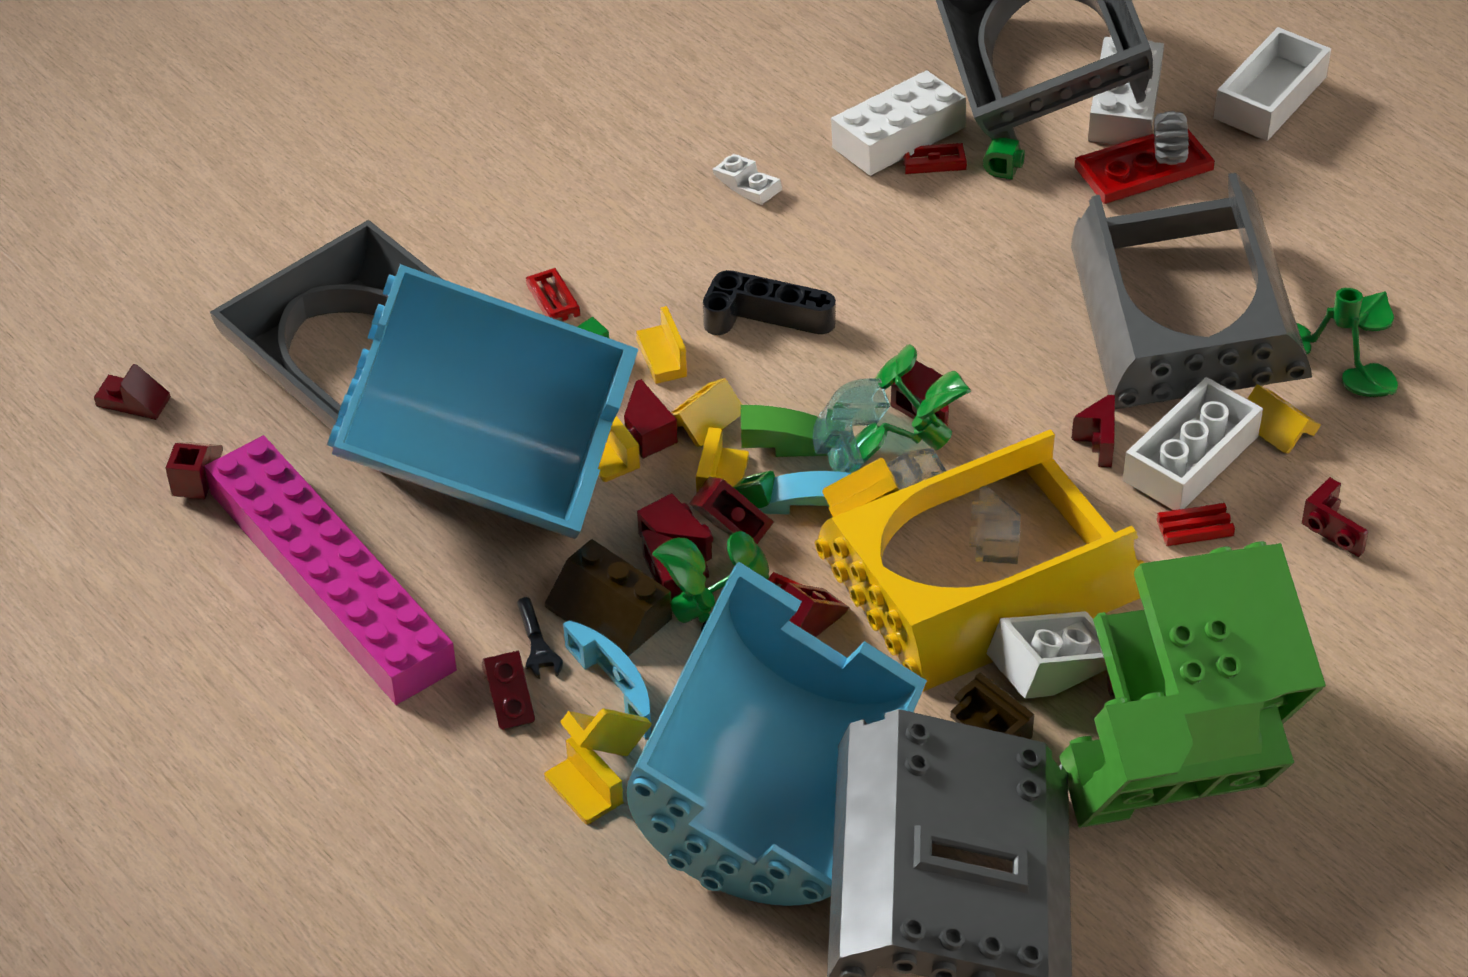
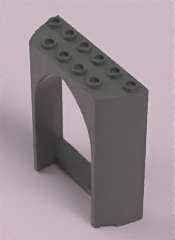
(972, 33)
(335, 278)
(1157, 364)

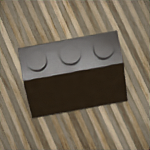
(610, 597)

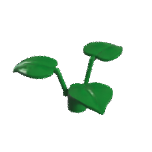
(1369, 314)
(926, 423)
(687, 566)

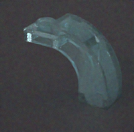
(853, 404)

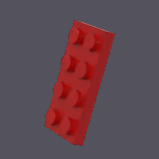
(1133, 169)

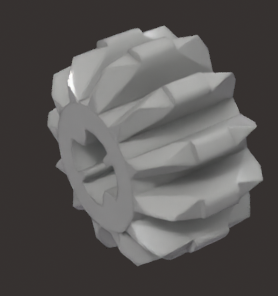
(1171, 138)

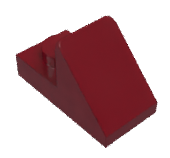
(133, 394)
(1097, 426)

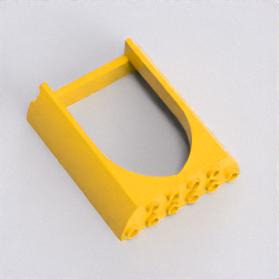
(950, 628)

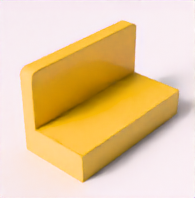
(663, 349)
(711, 407)
(1281, 421)
(619, 454)
(720, 461)
(860, 487)
(607, 731)
(586, 783)

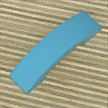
(800, 489)
(592, 648)

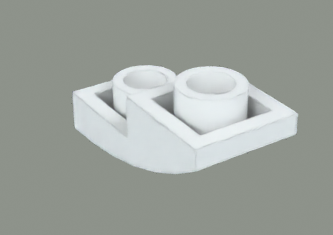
(743, 178)

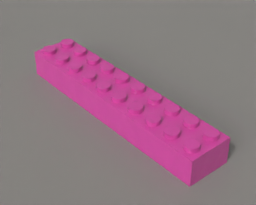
(331, 570)

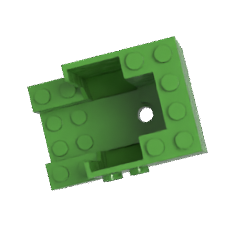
(1196, 685)

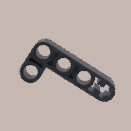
(767, 301)

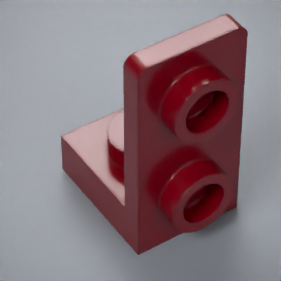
(1322, 518)
(508, 690)

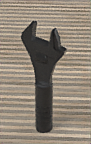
(540, 654)

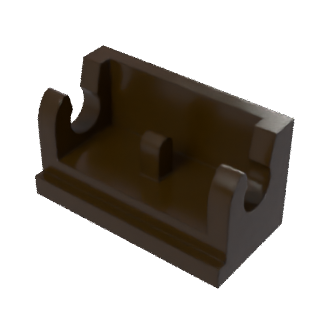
(992, 708)

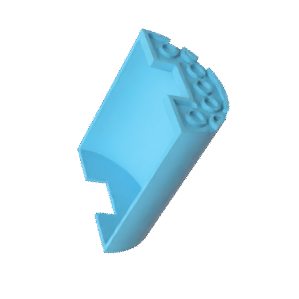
(483, 401)
(749, 744)

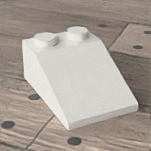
(1047, 652)

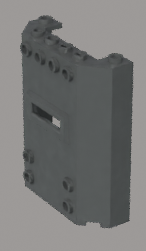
(959, 788)

